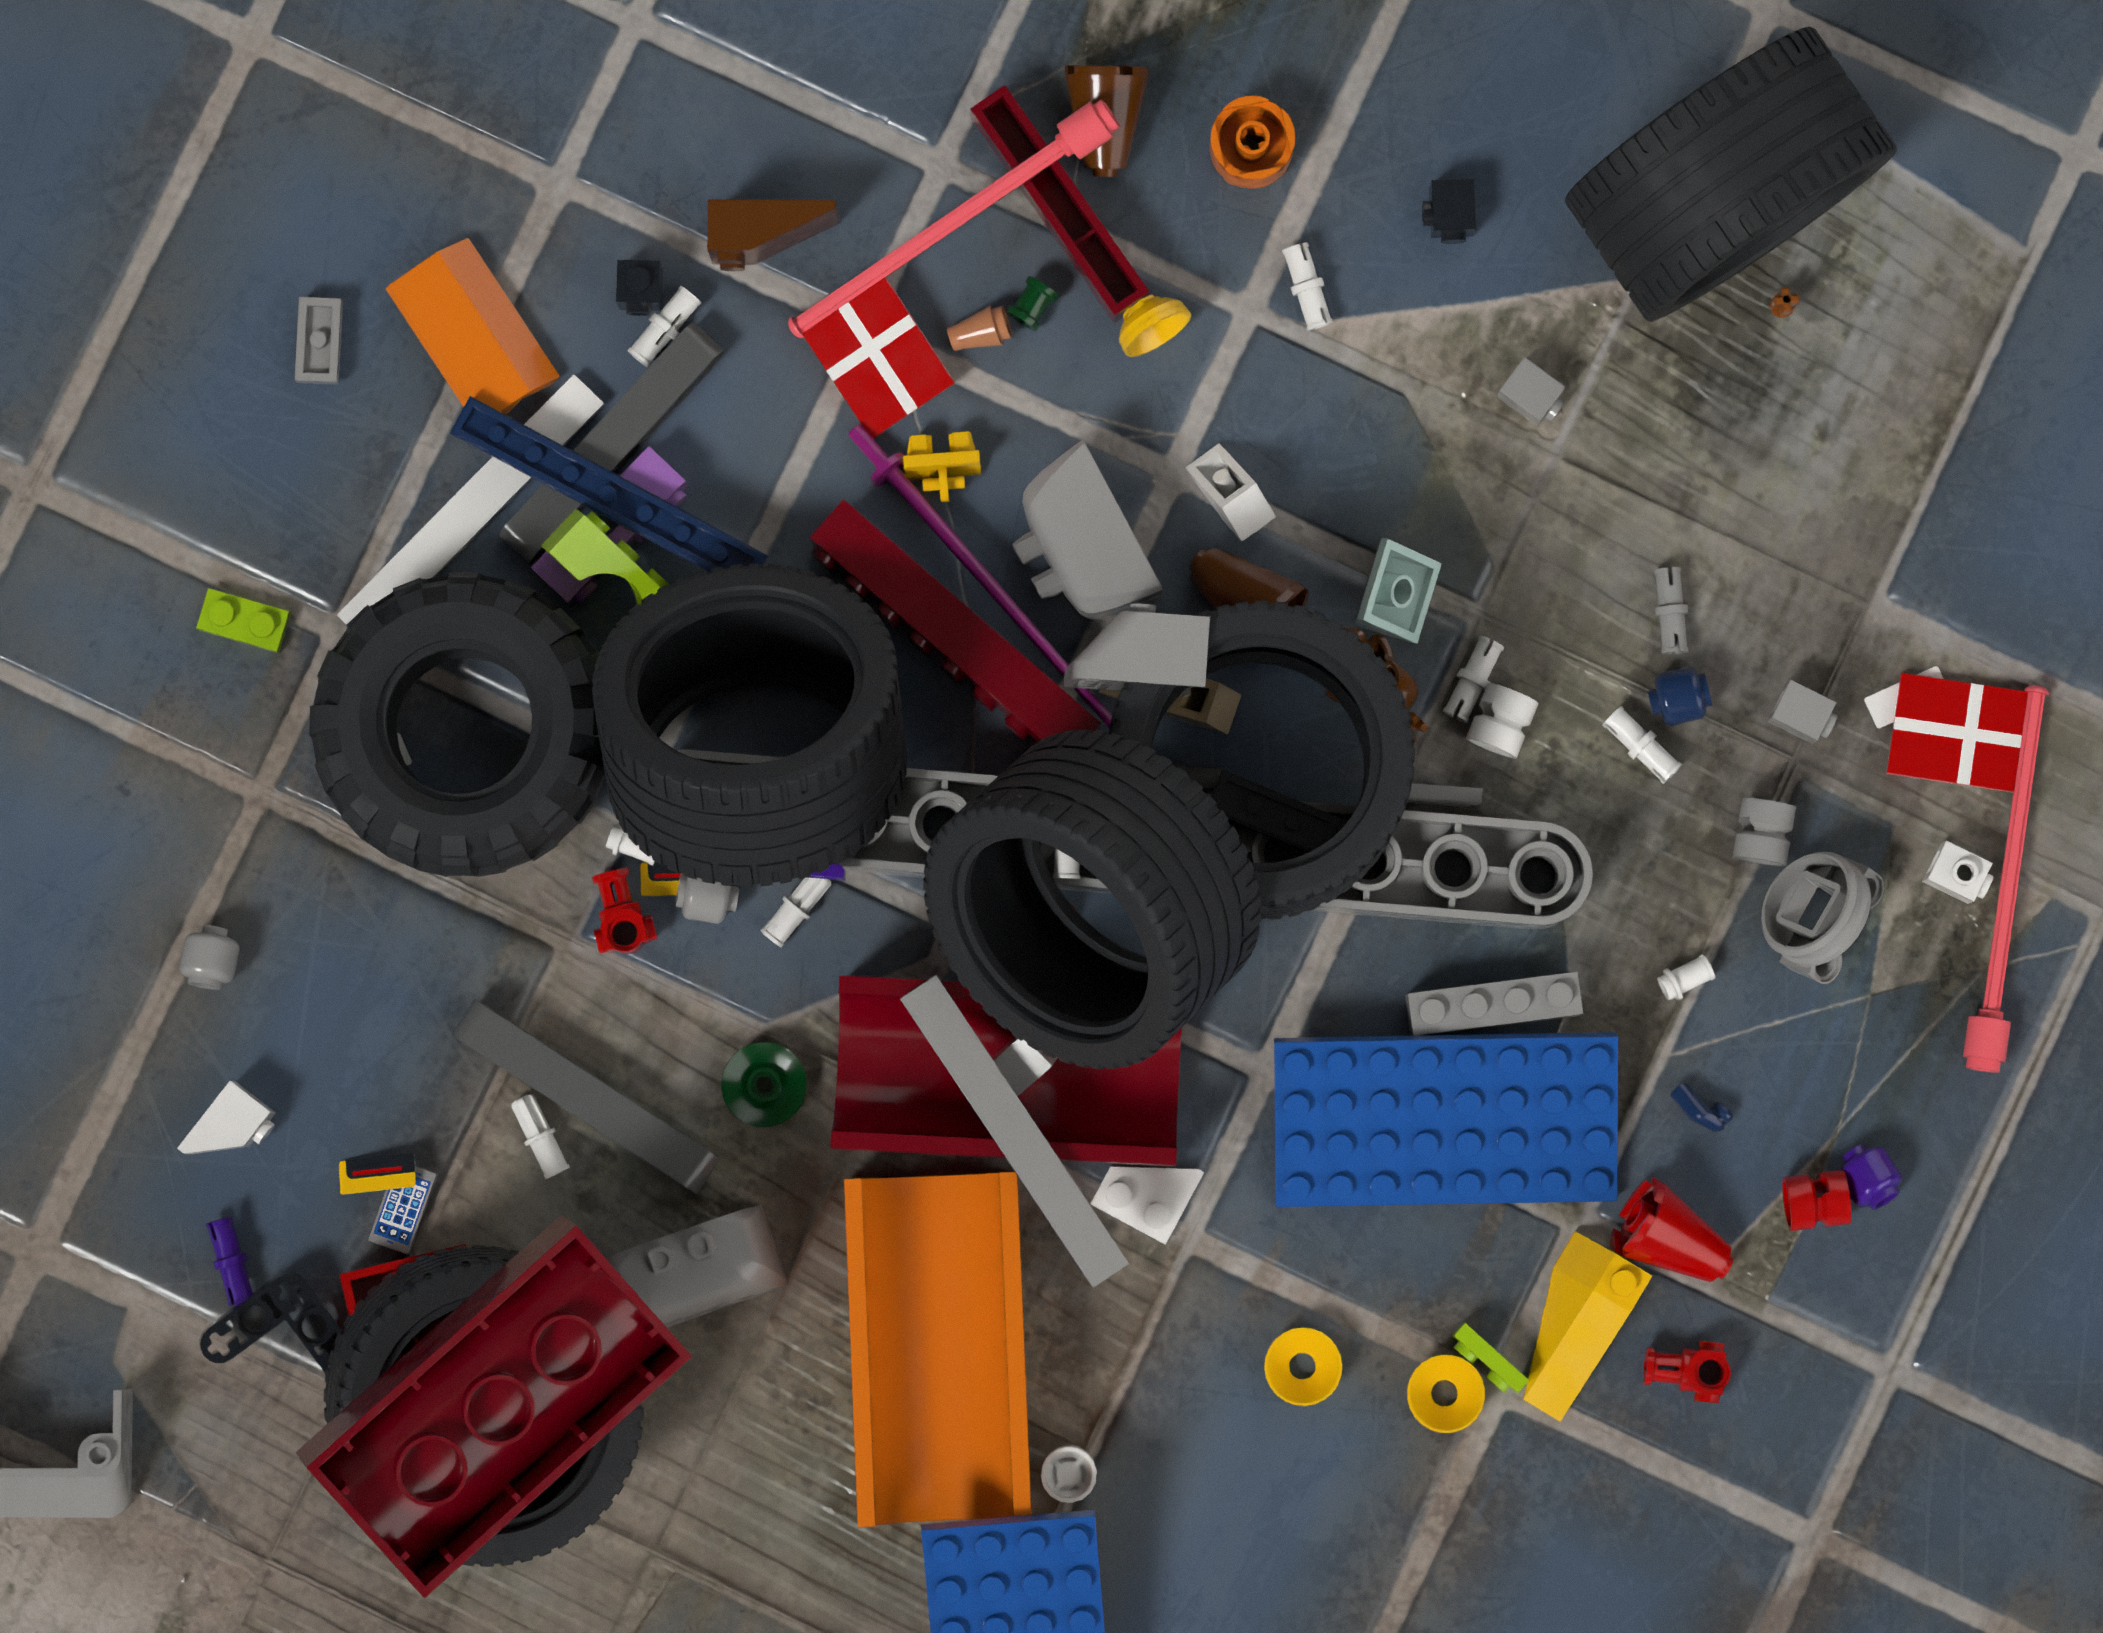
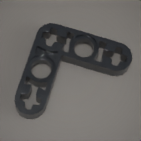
(276, 1313)

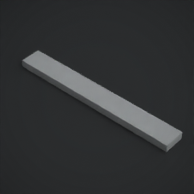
(1014, 1131)

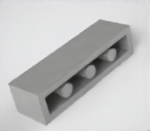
(1494, 1004)

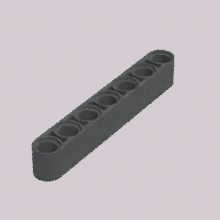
(619, 433)
(586, 1096)

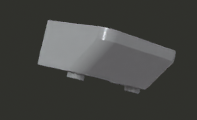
(1144, 649)
(93, 1490)

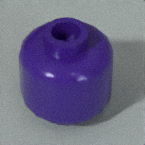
(1871, 1176)

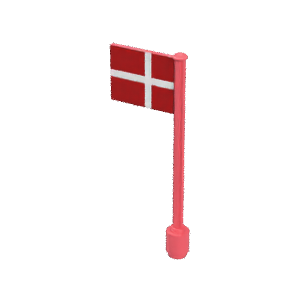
(867, 332)
(1981, 741)

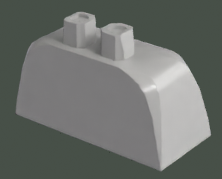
(1083, 540)
(704, 1266)

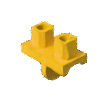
(942, 470)

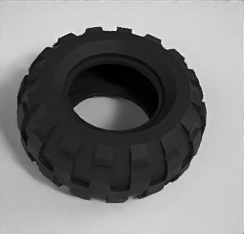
(360, 707)

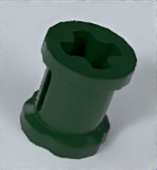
(1032, 303)

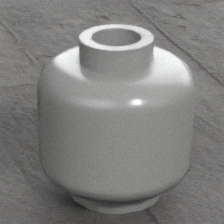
(705, 900)
(209, 958)

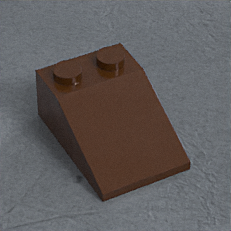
(758, 229)

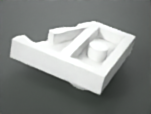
(1147, 1197)

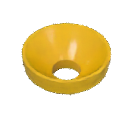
(1151, 324)
(1326, 1373)
(1469, 1396)

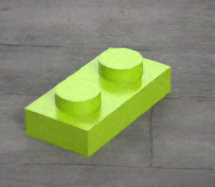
(243, 620)
(1501, 1372)

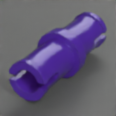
(230, 1260)

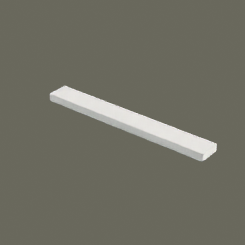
(476, 501)

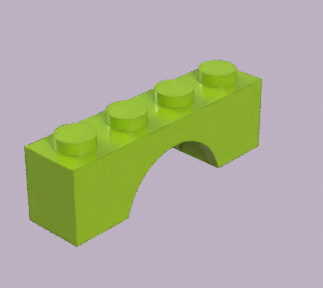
(586, 551)

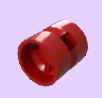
(1816, 1200)

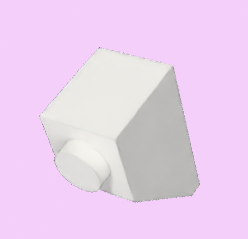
(1231, 492)
(230, 1122)

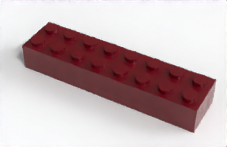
(946, 627)

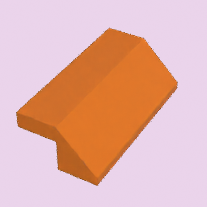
(472, 329)

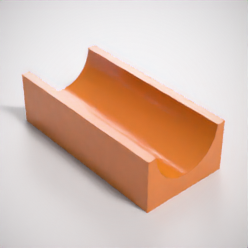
(937, 1348)

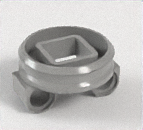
(1819, 951)

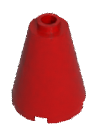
(1669, 1235)

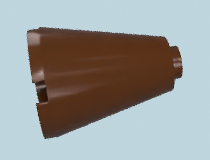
(1123, 93)
(1231, 579)

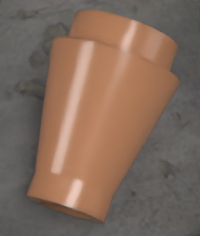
(982, 329)

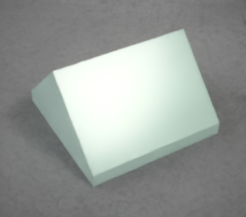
(1398, 592)

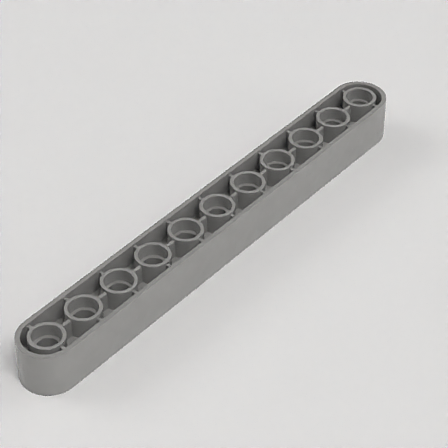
(1404, 890)

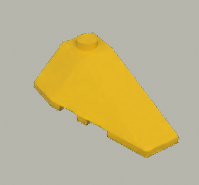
(1583, 1312)

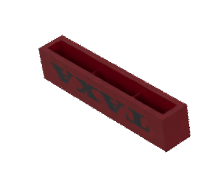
(1060, 205)

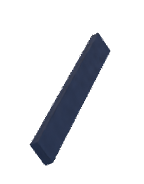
(600, 489)

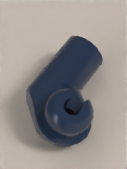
(1697, 1111)

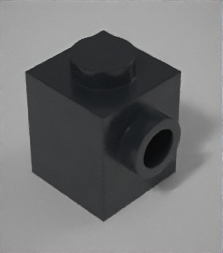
(1450, 210)
(639, 286)

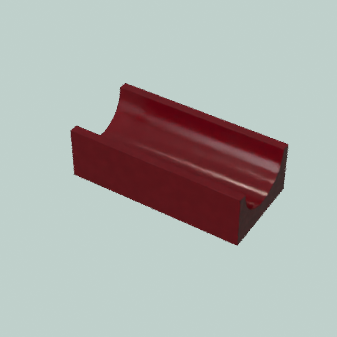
(904, 1100)
(493, 1405)

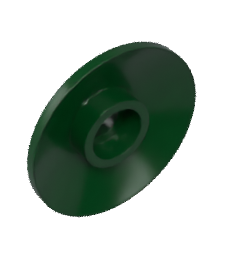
(741, 1080)

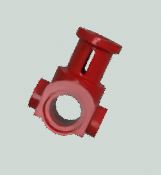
(620, 912)
(1687, 1369)

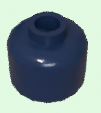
(1680, 695)

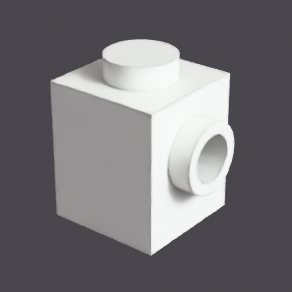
(1959, 873)

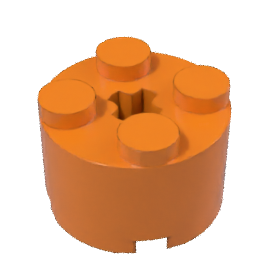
(1267, 124)

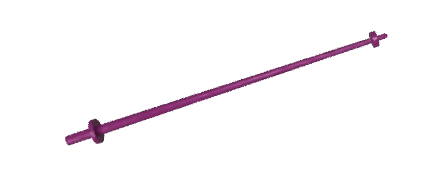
(890, 470)

